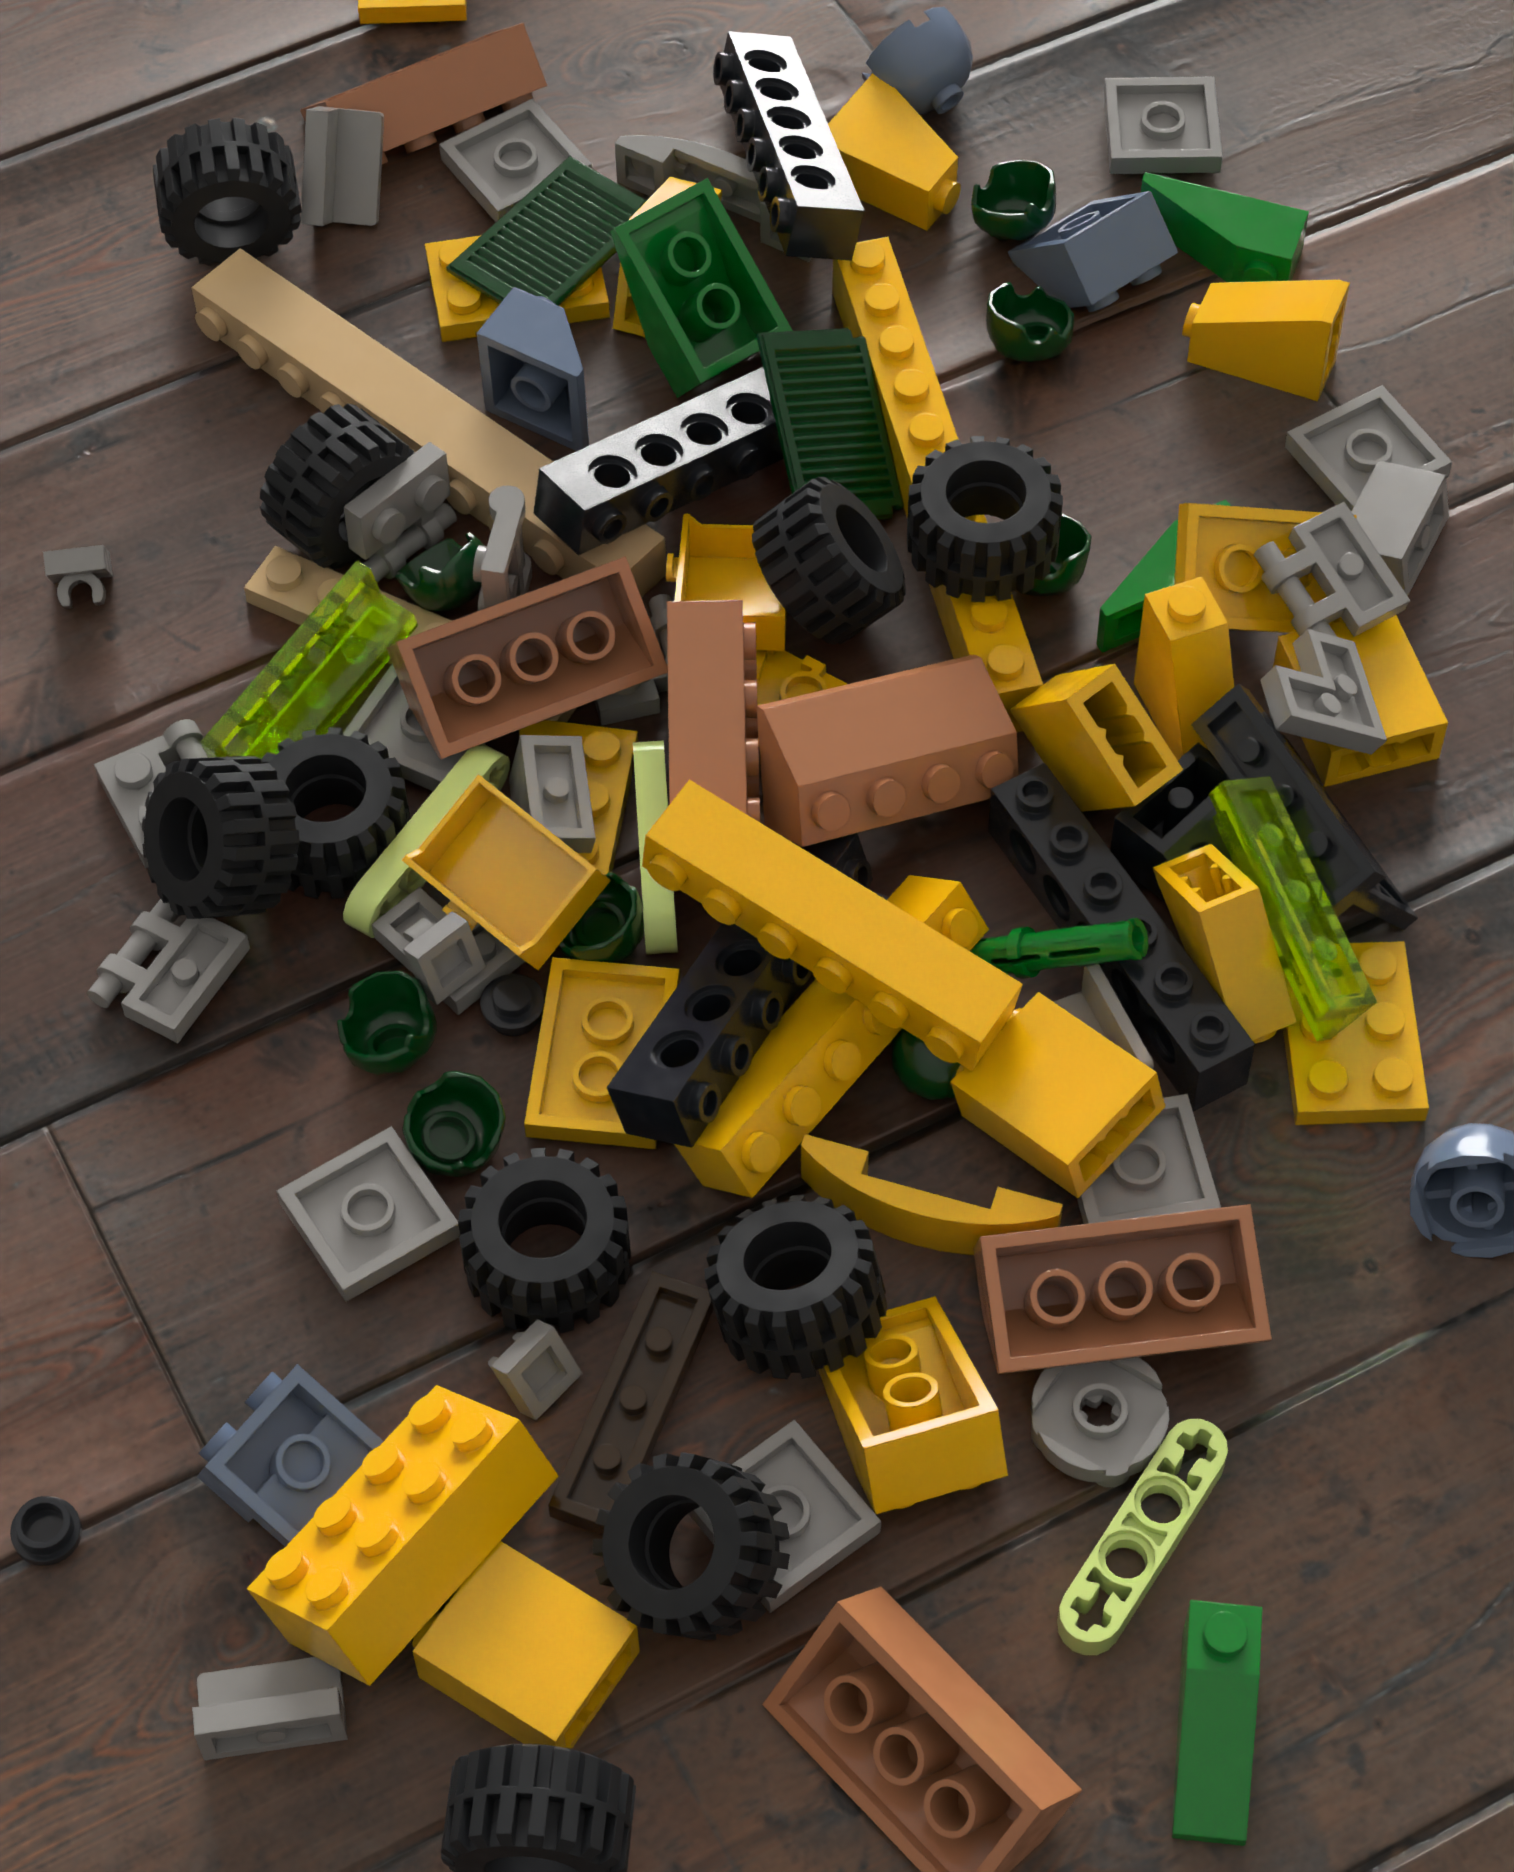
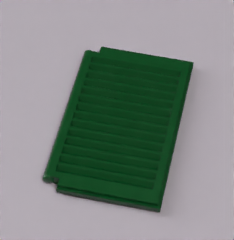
(550, 236)
(830, 414)

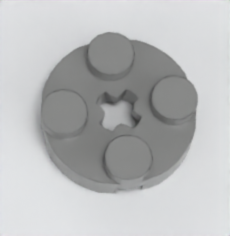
(1103, 1452)

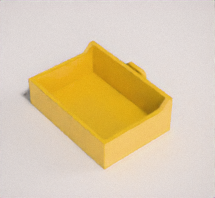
(722, 565)
(507, 873)

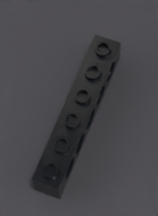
(789, 146)
(659, 464)
(1084, 884)
(715, 1024)

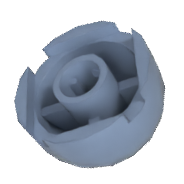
(925, 61)
(1467, 1190)

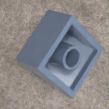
(1098, 250)
(534, 369)

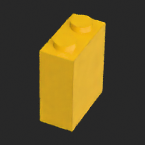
(1402, 698)
(1096, 738)
(1059, 1094)
(526, 1650)

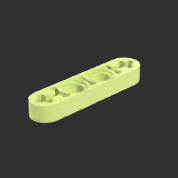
(651, 803)
(389, 877)
(1137, 1532)

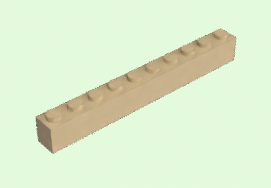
(336, 363)

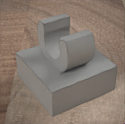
(77, 567)
(442, 955)
(535, 1369)

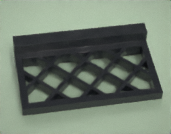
(1251, 747)

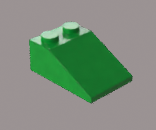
(695, 287)

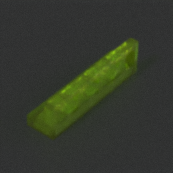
(317, 683)
(1298, 910)

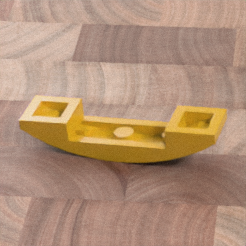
(914, 1214)

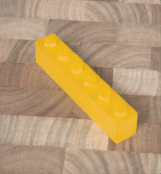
(830, 925)
(813, 1059)

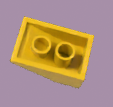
(915, 1411)

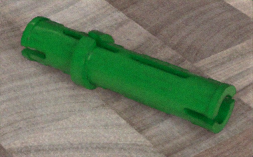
(1029, 951)

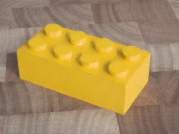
(403, 1533)

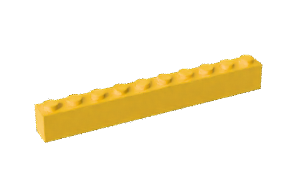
(917, 421)

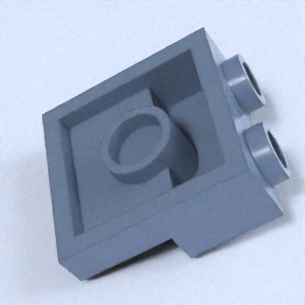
(286, 1454)

